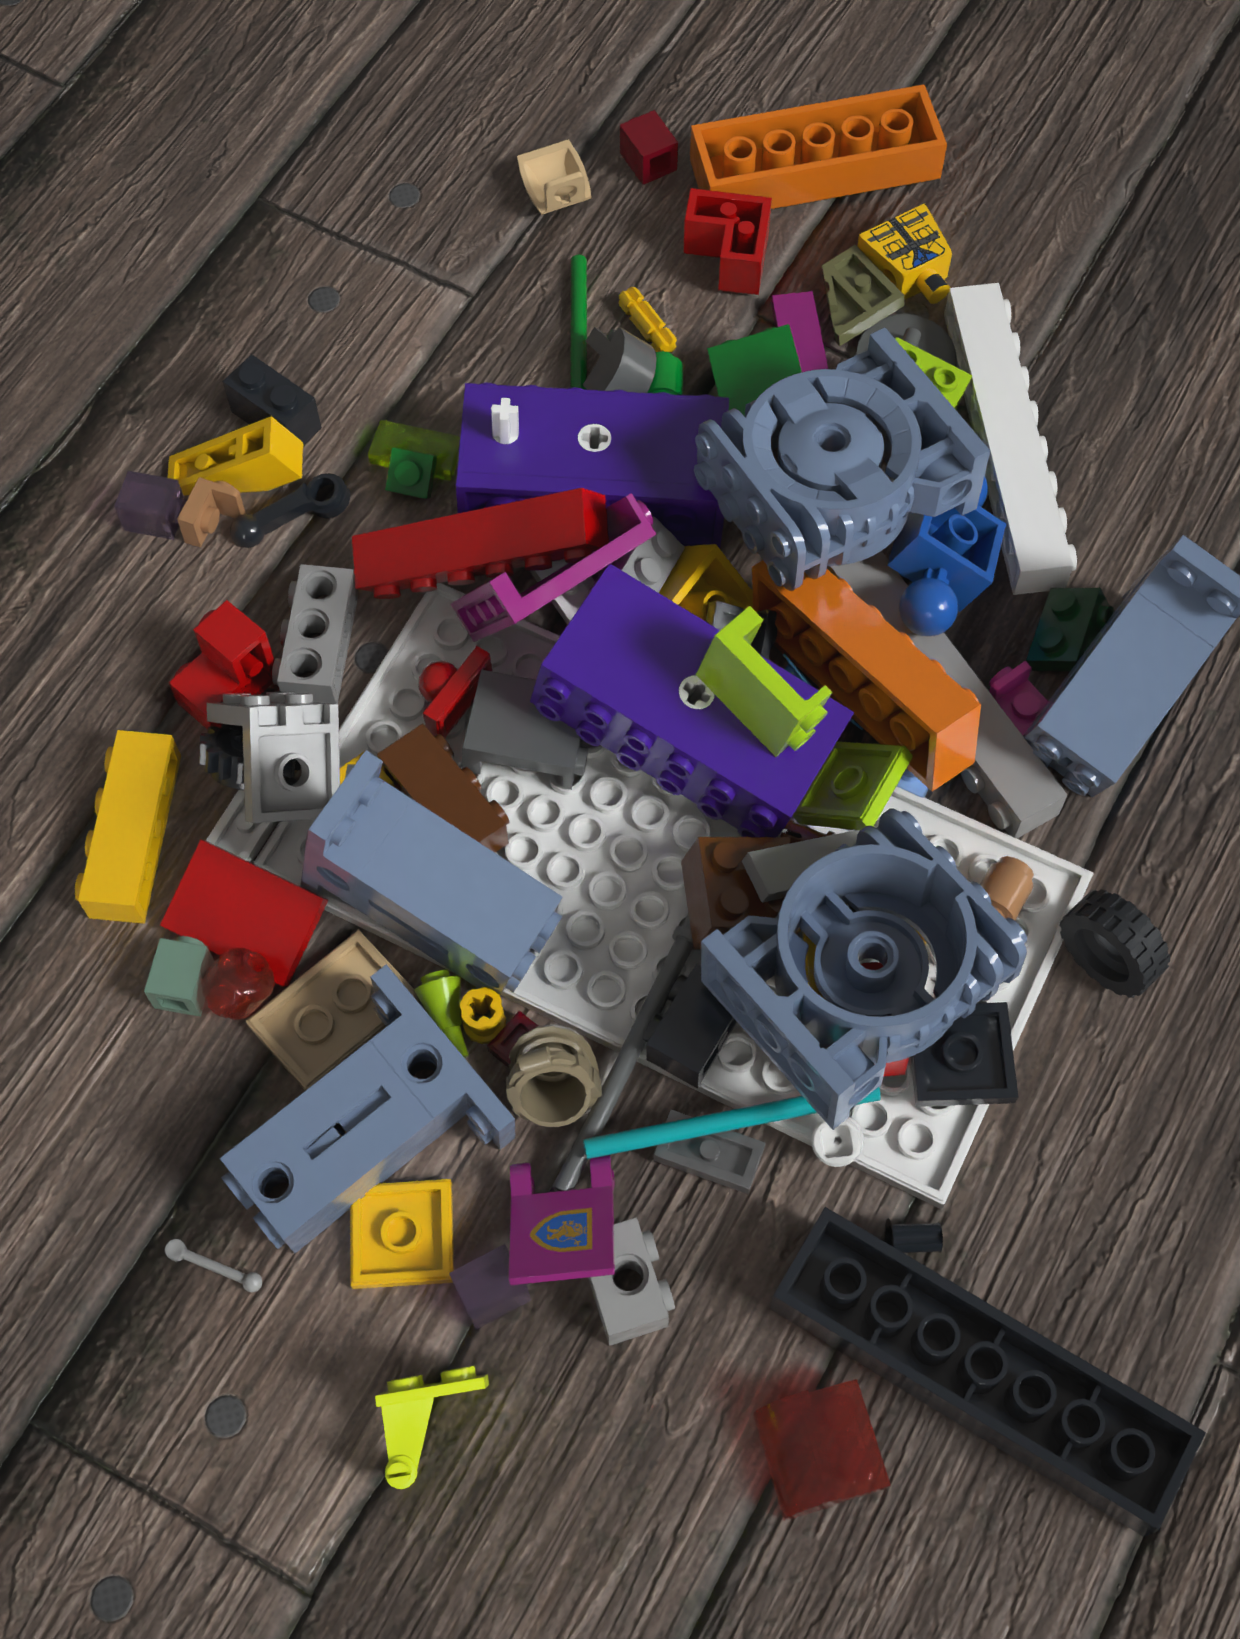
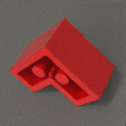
(732, 229)
(232, 660)

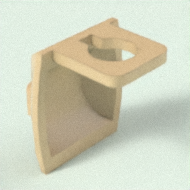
(554, 177)

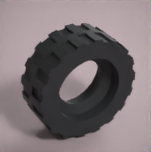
(1115, 943)

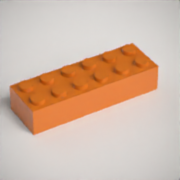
(822, 148)
(874, 672)

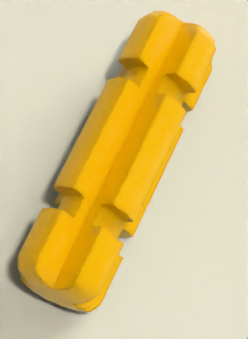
(647, 320)

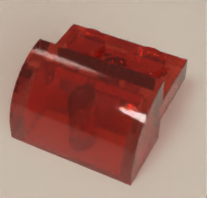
(820, 1449)

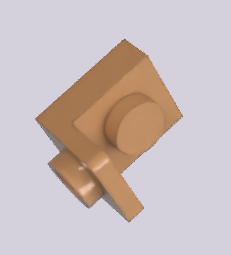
(204, 508)

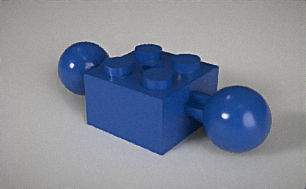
(947, 561)

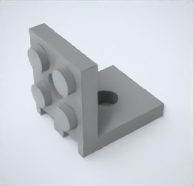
(278, 730)

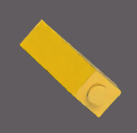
(247, 458)

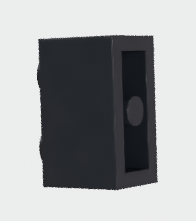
(261, 392)
(690, 1031)

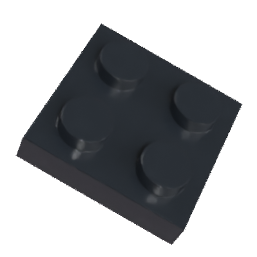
(969, 1062)

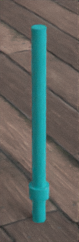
(703, 1125)

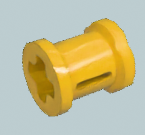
(481, 1001)

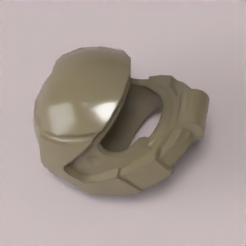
(552, 1076)

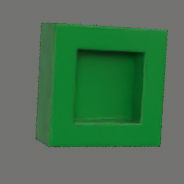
(411, 472)

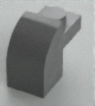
(624, 362)

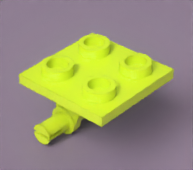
(407, 1413)

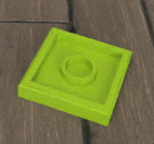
(853, 785)

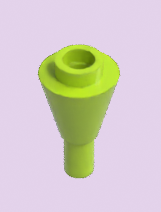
(441, 999)

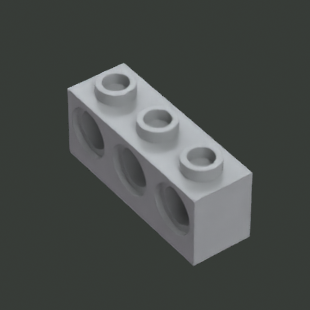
(329, 616)

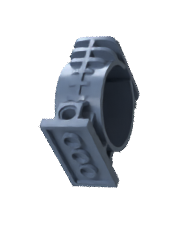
(831, 433)
(870, 1017)

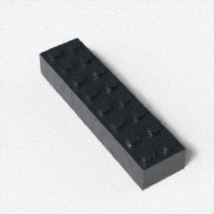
(989, 1373)

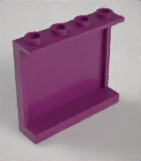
(499, 603)

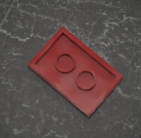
(245, 906)

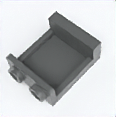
(513, 733)

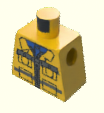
(910, 253)

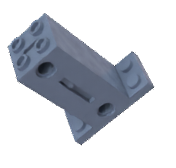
(1136, 668)
(428, 881)
(362, 1122)

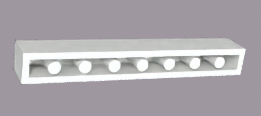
(1007, 421)

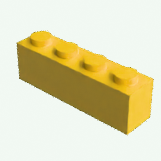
(128, 827)

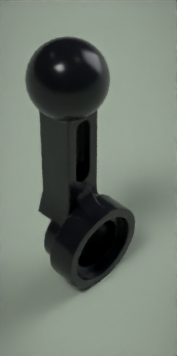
(250, 529)

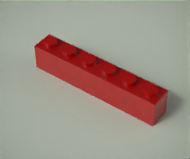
(481, 542)

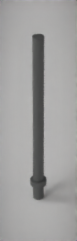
(627, 1057)

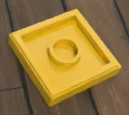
(402, 1235)

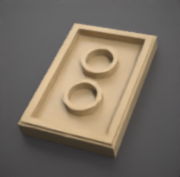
(324, 1012)

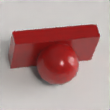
(451, 690)

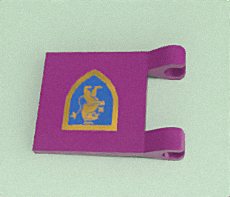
(561, 1231)

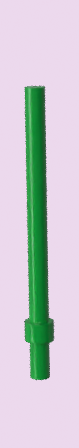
(578, 349)

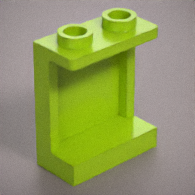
(756, 690)

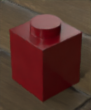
(648, 147)

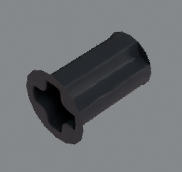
(914, 1237)

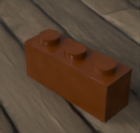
(426, 773)

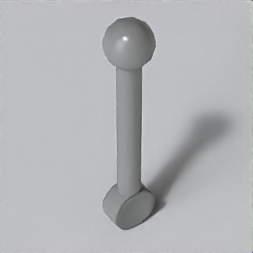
(177, 1250)

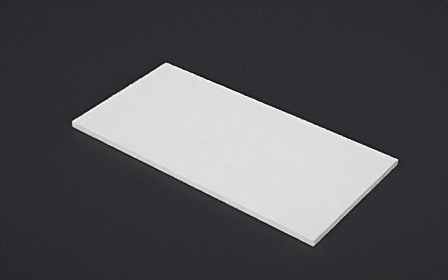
(617, 864)

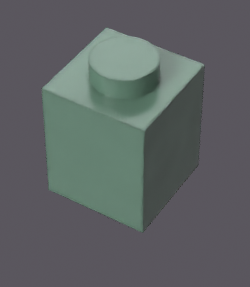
(178, 975)

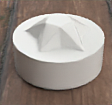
(839, 1145)

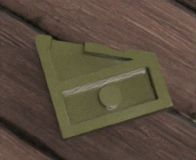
(857, 294)

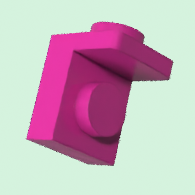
(1017, 695)

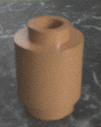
(1008, 885)

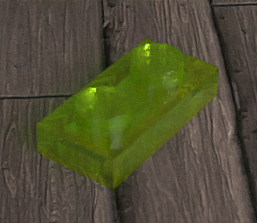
(419, 439)

